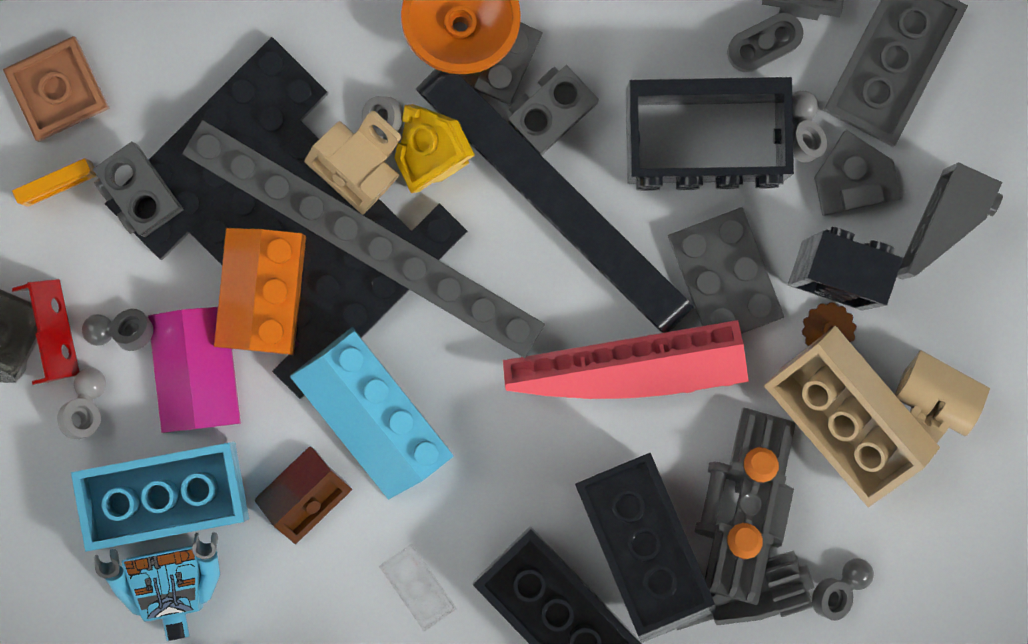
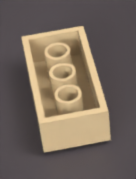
(852, 417)

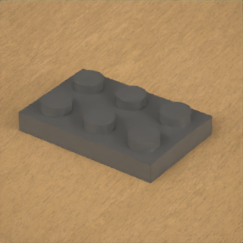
(726, 272)

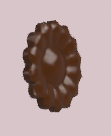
(826, 317)

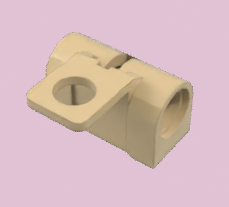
(356, 161)
(941, 396)

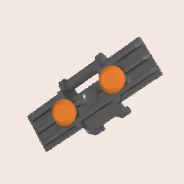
(762, 508)

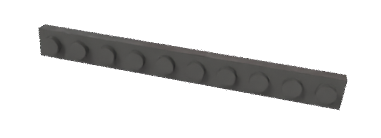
(363, 239)

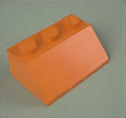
(260, 290)

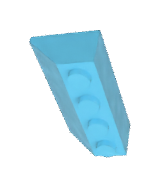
(371, 414)

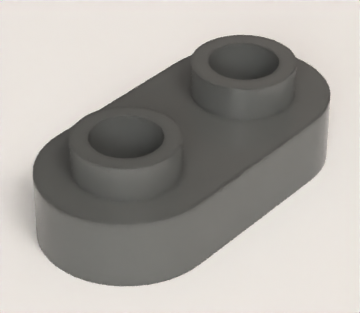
(764, 43)

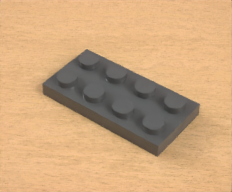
(894, 65)

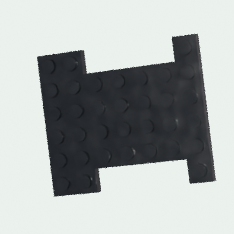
(265, 112)

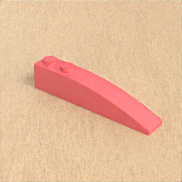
(635, 366)

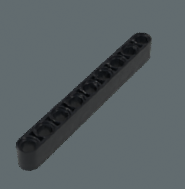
(556, 200)

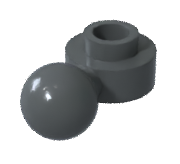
(99, 329)
(835, 597)

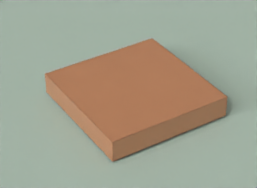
(56, 89)

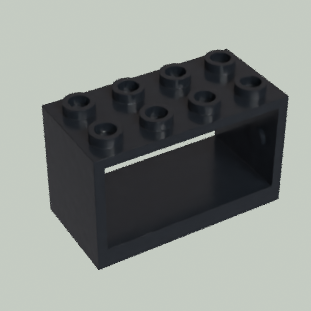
(712, 91)
(646, 547)

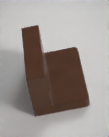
(302, 495)

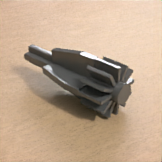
(782, 592)

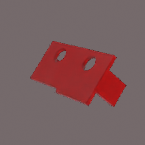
(52, 330)

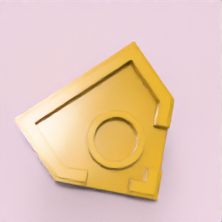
(430, 147)

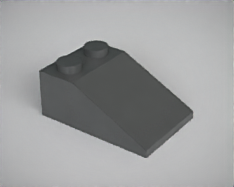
(955, 208)

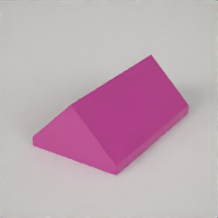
(192, 375)

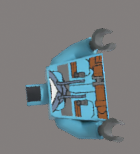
(165, 583)

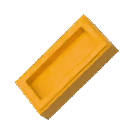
(54, 183)

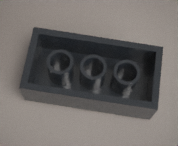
(845, 269)
(547, 598)

